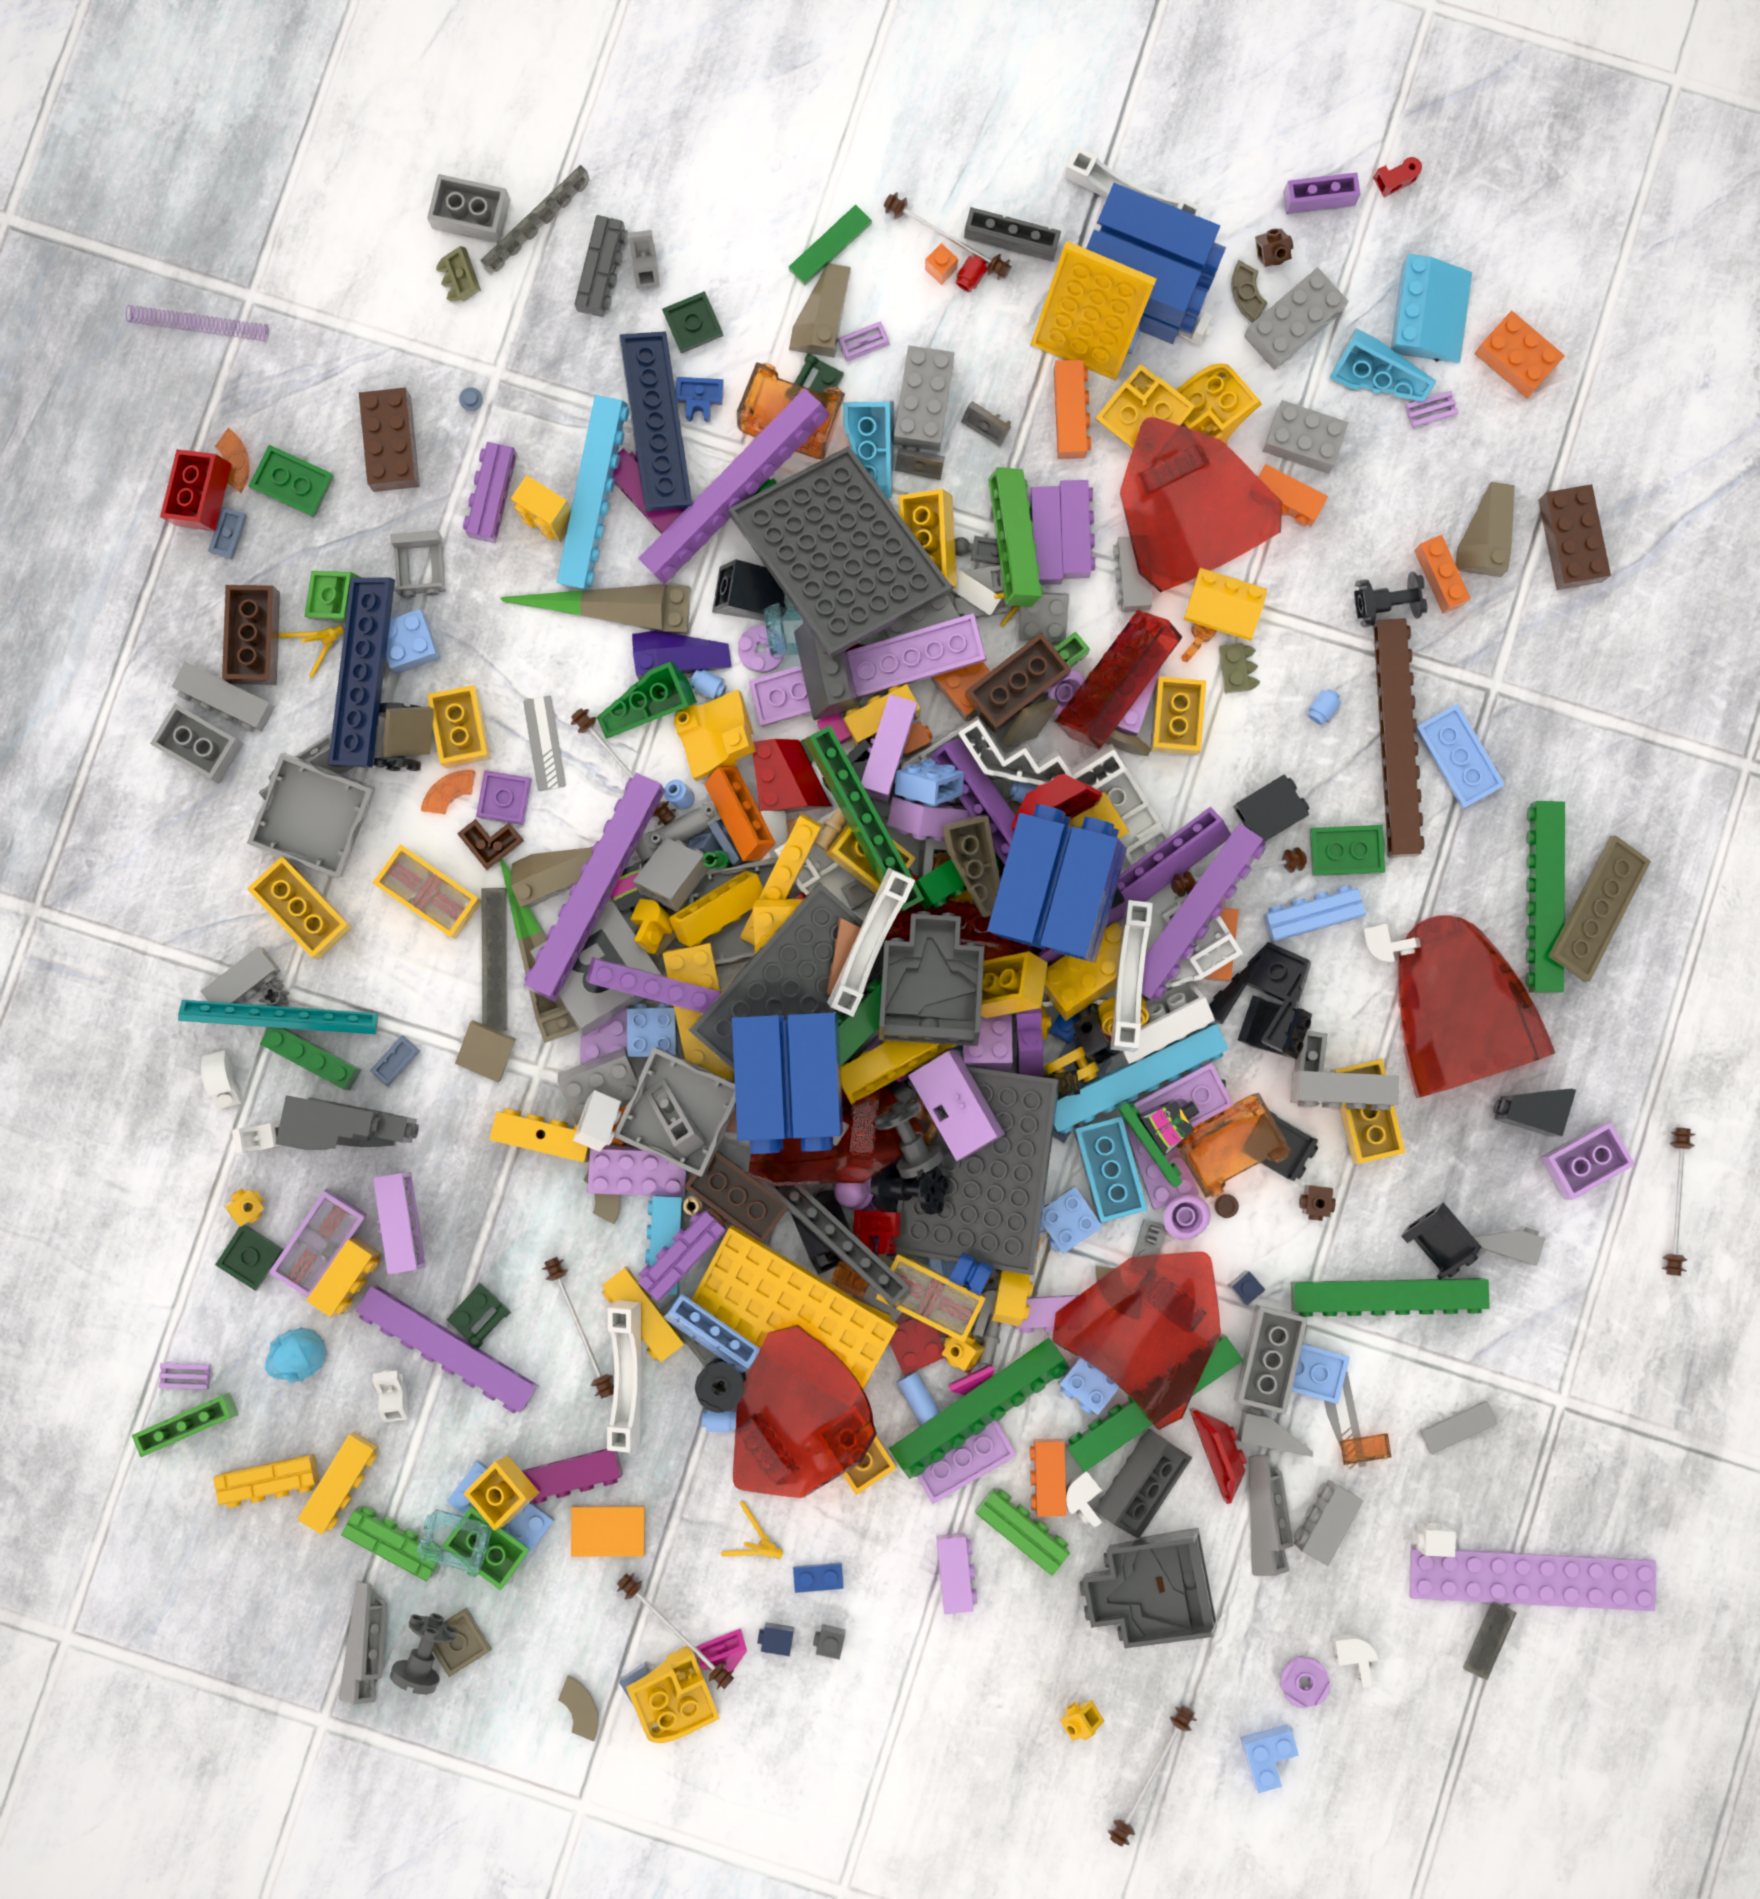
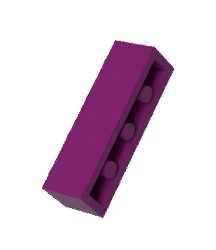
(628, 481)
(574, 1473)

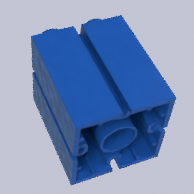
(1164, 245)
(1058, 883)
(787, 1081)

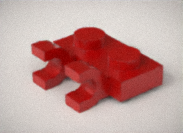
(877, 1224)

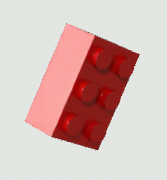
(196, 490)

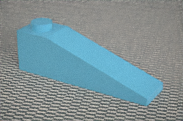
(1376, 367)
(872, 438)

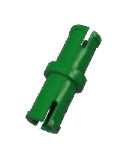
(717, 860)

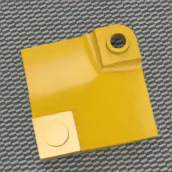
(1139, 399)
(1218, 401)
(715, 733)
(673, 1698)

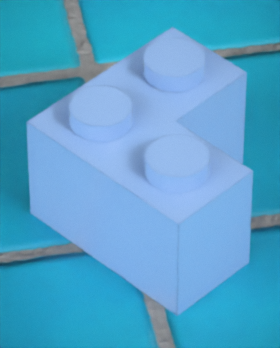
(1265, 1749)

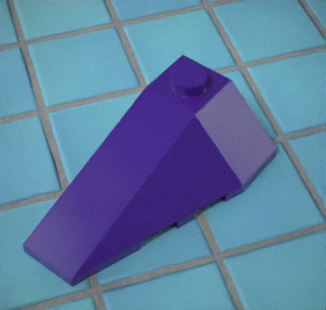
(686, 652)

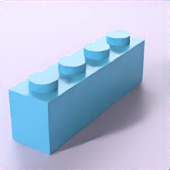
(666, 1222)

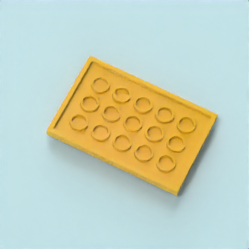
(1092, 310)

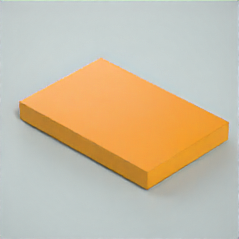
(607, 1531)

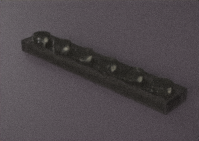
(540, 215)
(494, 958)

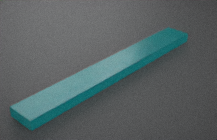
(278, 1017)

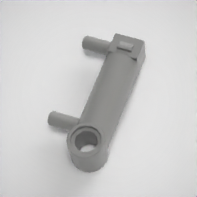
(679, 829)

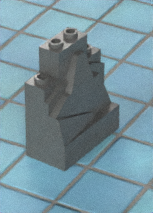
(932, 984)
(324, 1124)
(1131, 1594)

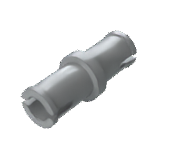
(990, 1341)

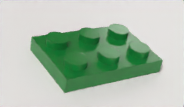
(291, 481)
(1347, 850)

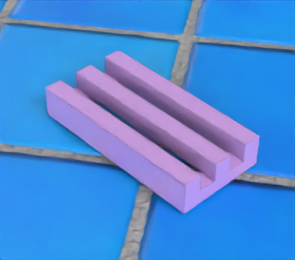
(865, 350)
(1450, 403)
(164, 1375)

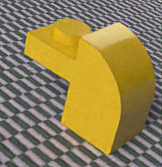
(652, 924)

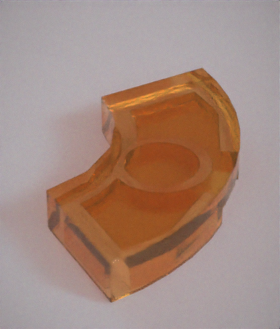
(236, 453)
(447, 790)

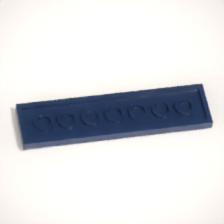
(655, 421)
(361, 672)

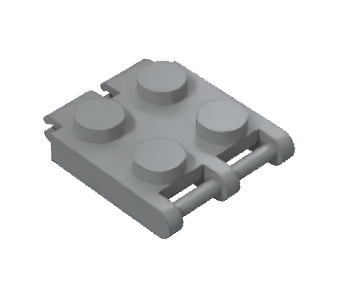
(988, 578)

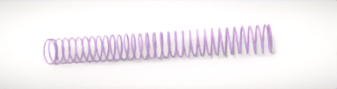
(200, 320)

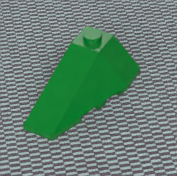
(652, 697)

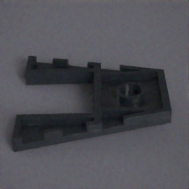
(1275, 974)

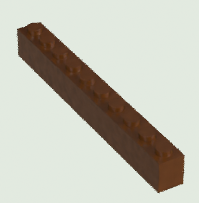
(1397, 738)

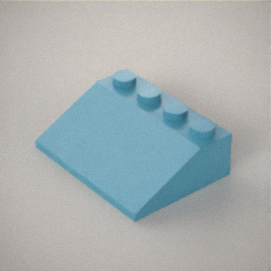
(1431, 309)

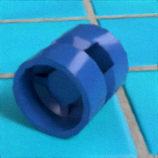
(971, 1274)

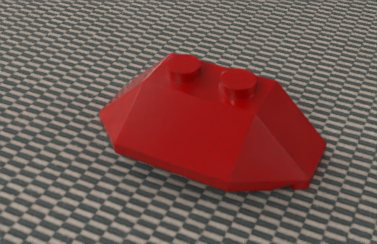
(1063, 794)
(1221, 1451)

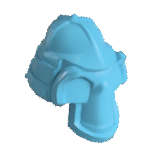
(295, 1355)

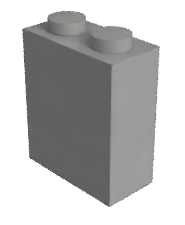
(671, 874)

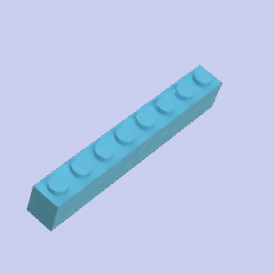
(592, 492)
(1130, 1079)

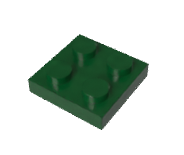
(692, 322)
(249, 1257)

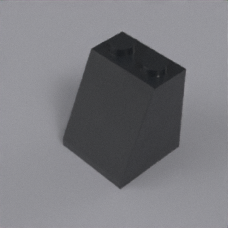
(745, 590)
(1537, 1111)
(819, 1254)

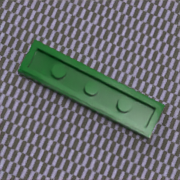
(830, 244)

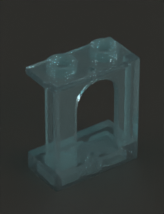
(773, 618)
(432, 1553)

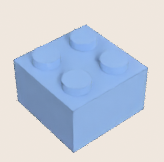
(410, 642)

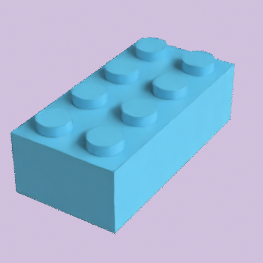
(1110, 1169)

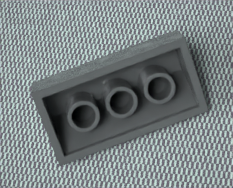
(826, 679)
(1143, 1483)

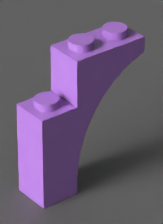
(1029, 1042)

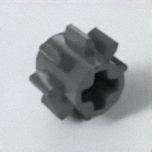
(269, 992)

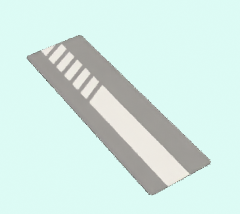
(544, 743)
(1344, 1418)

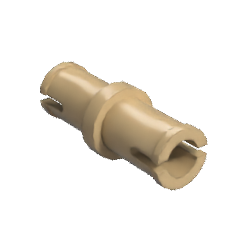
(831, 829)
(686, 1206)

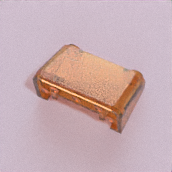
(769, 395)
(1232, 1144)

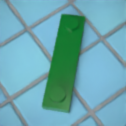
(1130, 1114)

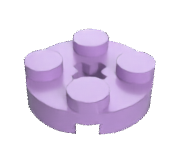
(756, 661)
(1305, 1696)

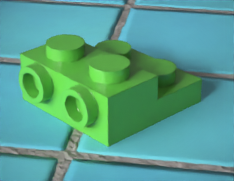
(328, 595)

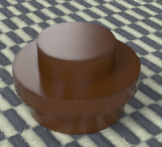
(1226, 1206)

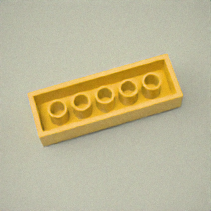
(698, 967)

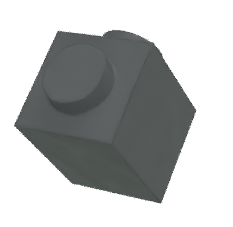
(829, 1641)

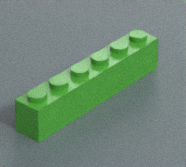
(1015, 537)

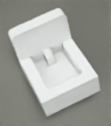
(1201, 328)

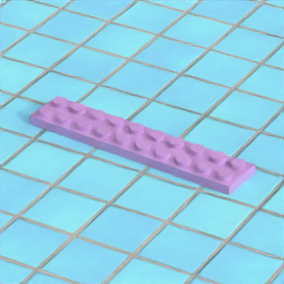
(878, 667)
(1534, 1579)

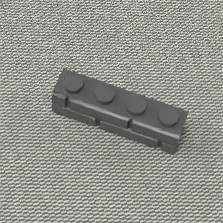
(1012, 234)
(600, 266)

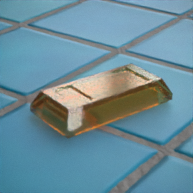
(1365, 1449)

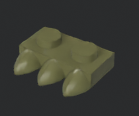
(459, 275)
(1236, 667)

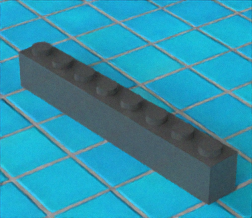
(841, 1242)

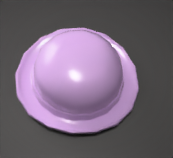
(1065, 690)
(853, 1195)
(1186, 1217)

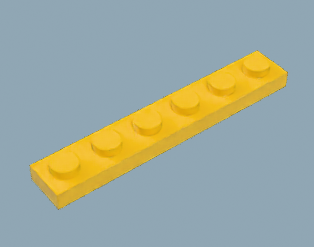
(787, 866)

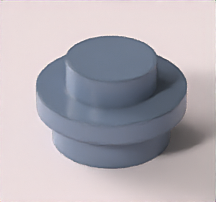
(471, 399)

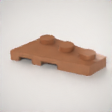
(845, 939)

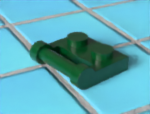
(826, 376)
(473, 1309)

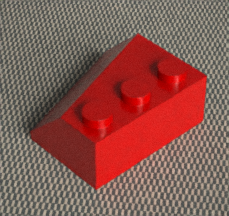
(786, 777)

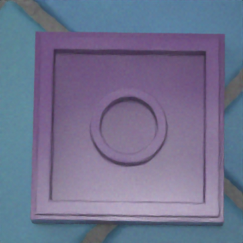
(503, 797)

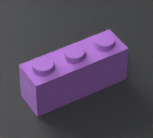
(1321, 193)

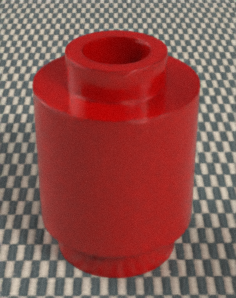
(971, 273)

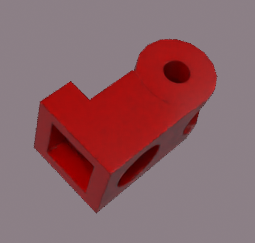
(1398, 177)

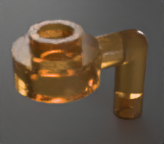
(1201, 635)
(923, 1115)

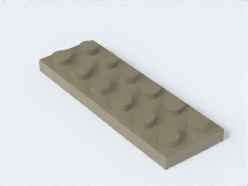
(1599, 908)

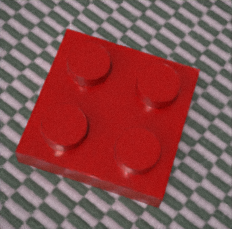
(916, 1345)

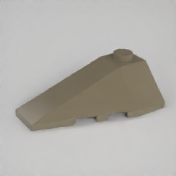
(820, 319)
(1489, 535)
(973, 854)
(547, 874)

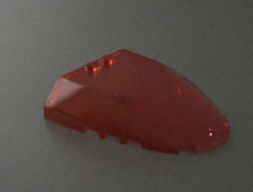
(1463, 1008)

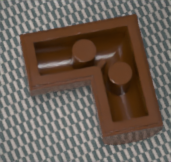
(490, 849)

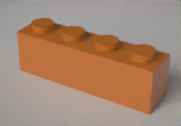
(1070, 409)
(739, 813)

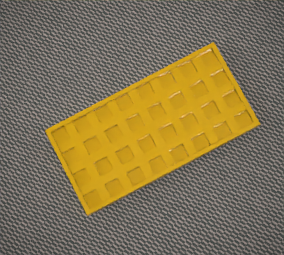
(765, 1292)

